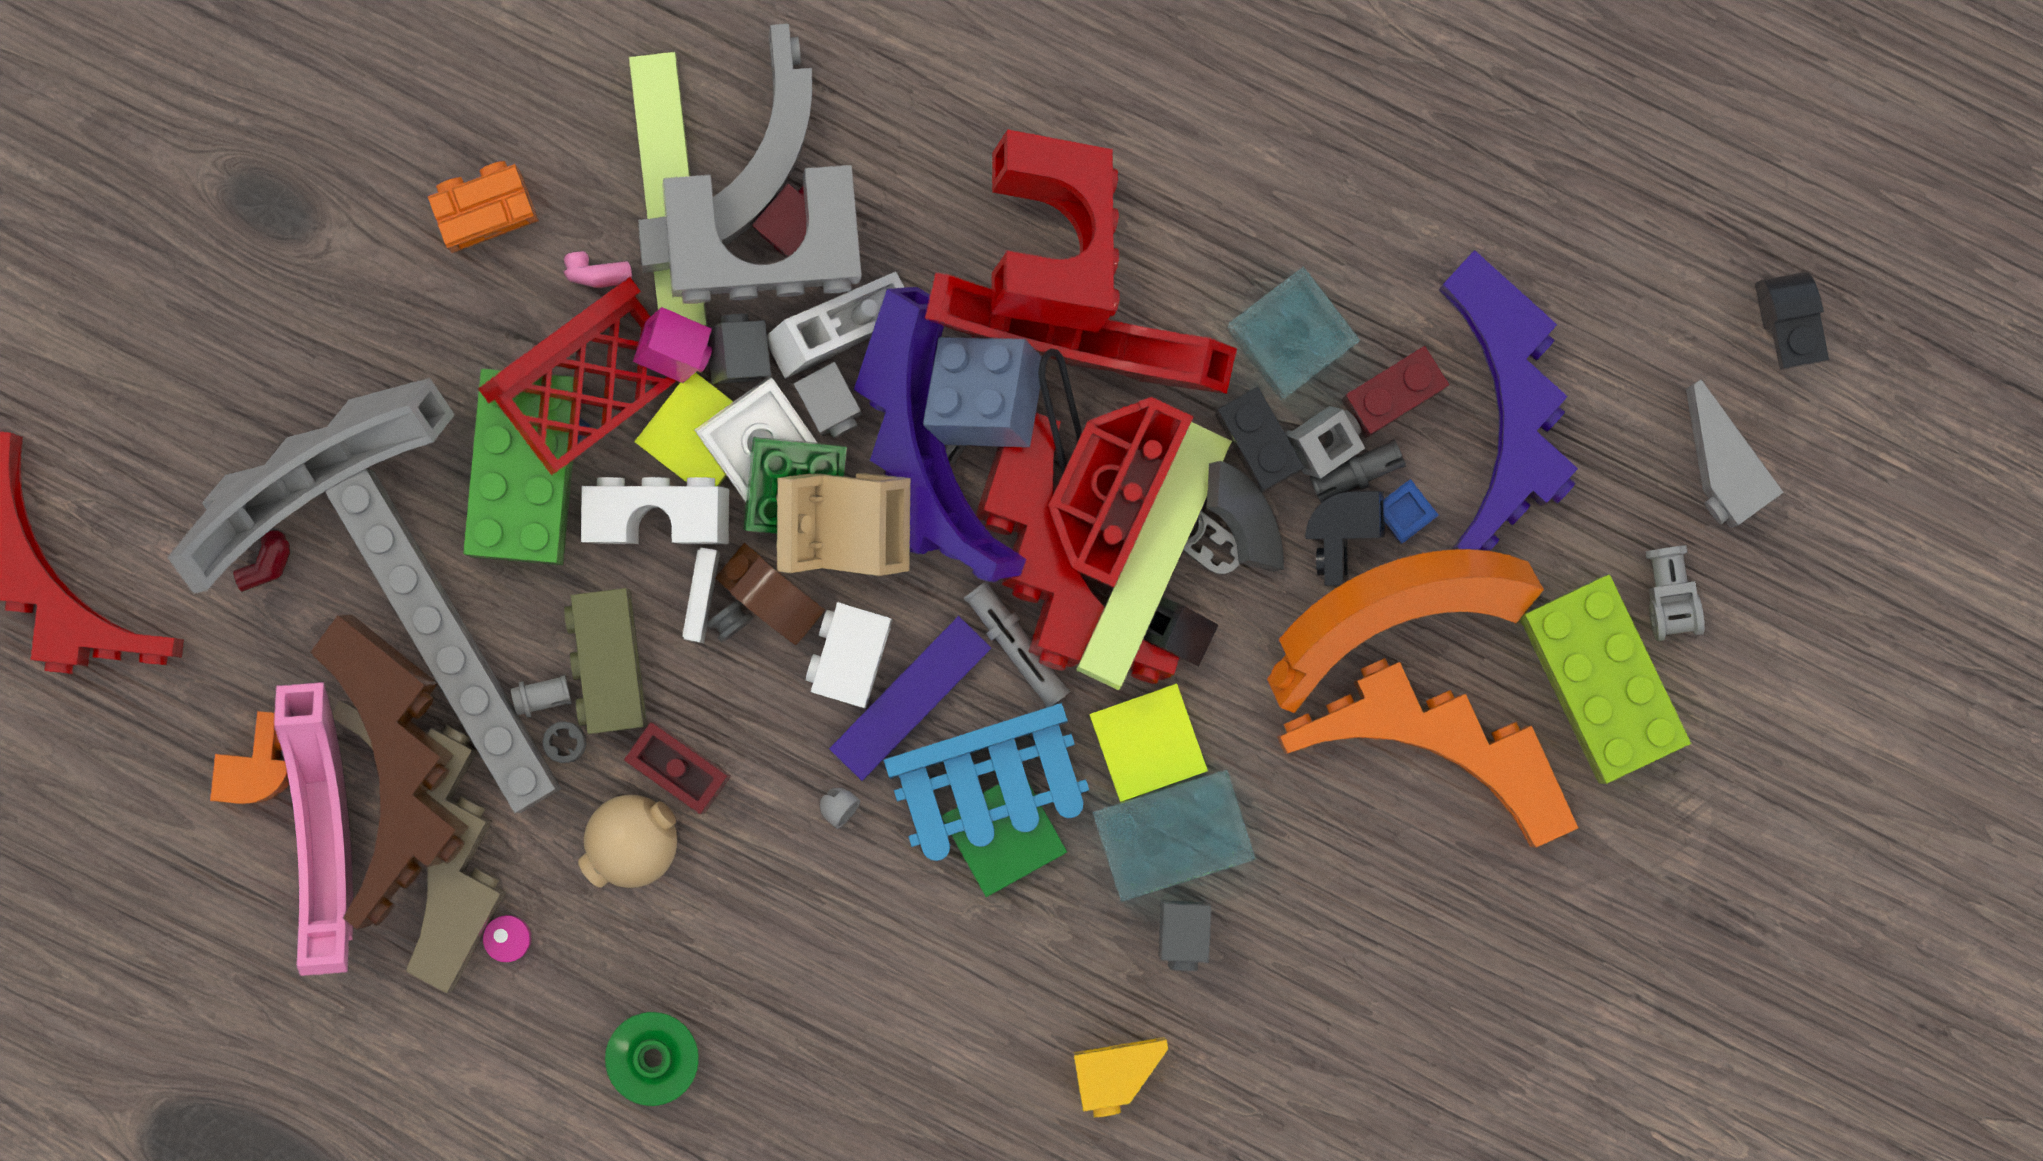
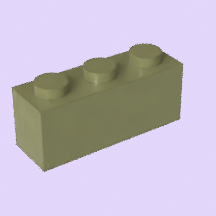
(606, 661)

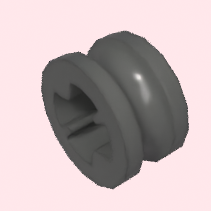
(730, 621)
(554, 752)

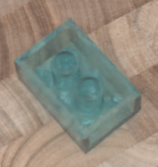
(1173, 835)

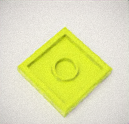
(672, 435)
(1148, 742)

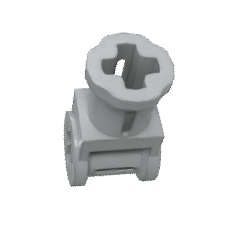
(1673, 595)

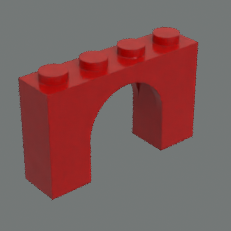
(1080, 185)

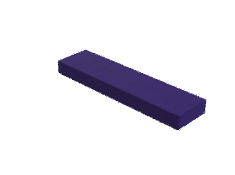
(910, 698)

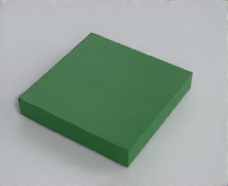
(1011, 852)

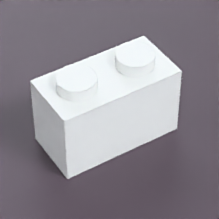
(849, 654)

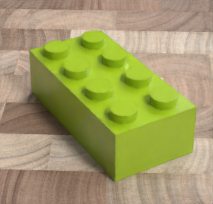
(1604, 680)

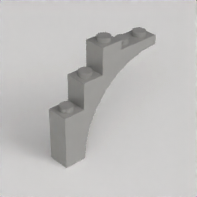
(302, 468)

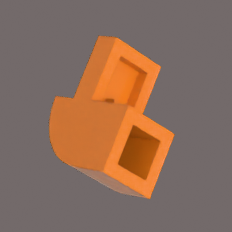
(255, 777)

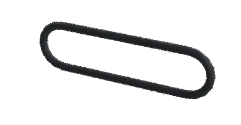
(1066, 382)

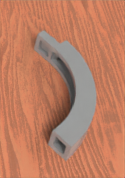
(768, 170)

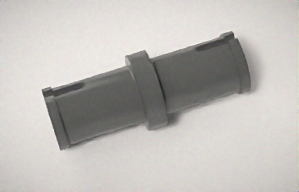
(1359, 471)

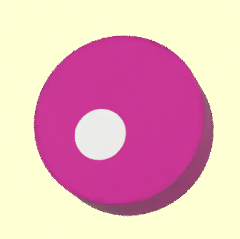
(507, 938)

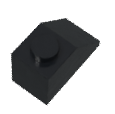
(1180, 631)

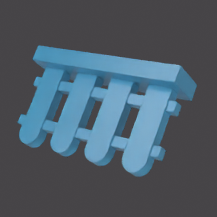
(964, 781)

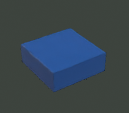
(1407, 511)

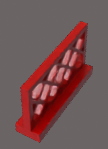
(553, 352)

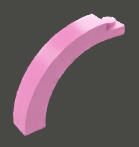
(321, 825)

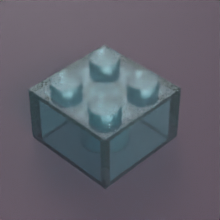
(1292, 334)

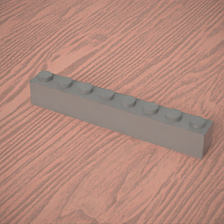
(443, 640)

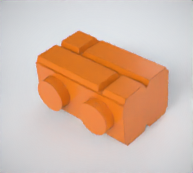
(482, 206)

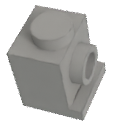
(1339, 447)

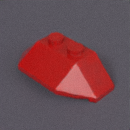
(1114, 484)

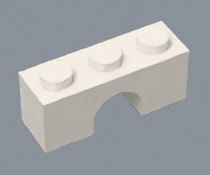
(614, 511)

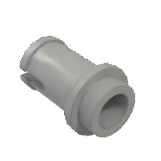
(540, 695)

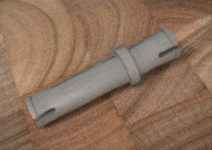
(984, 599)

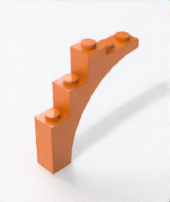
(1508, 766)

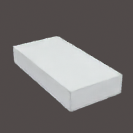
(701, 595)

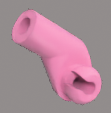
(595, 276)

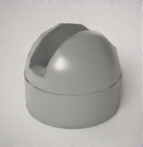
(838, 806)

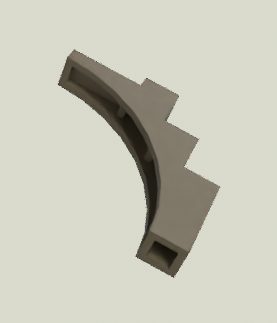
(457, 901)

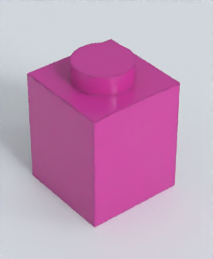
(673, 345)

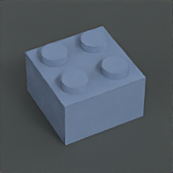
(983, 392)

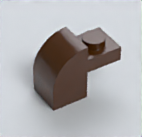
(769, 594)

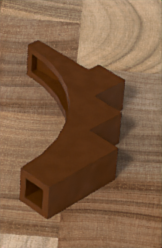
(408, 761)

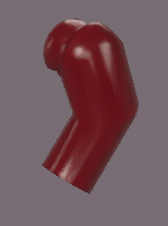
(269, 563)

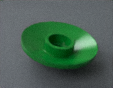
(627, 1062)

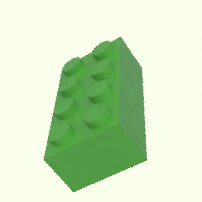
(513, 499)

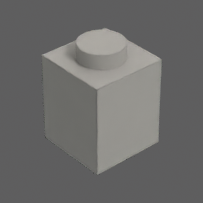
(829, 401)

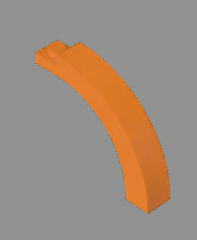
(1392, 595)

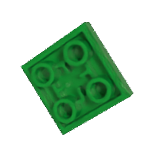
(779, 459)

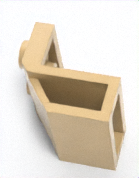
(843, 523)

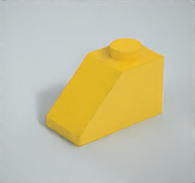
(1116, 1073)

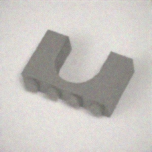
(705, 267)

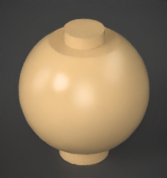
(629, 842)

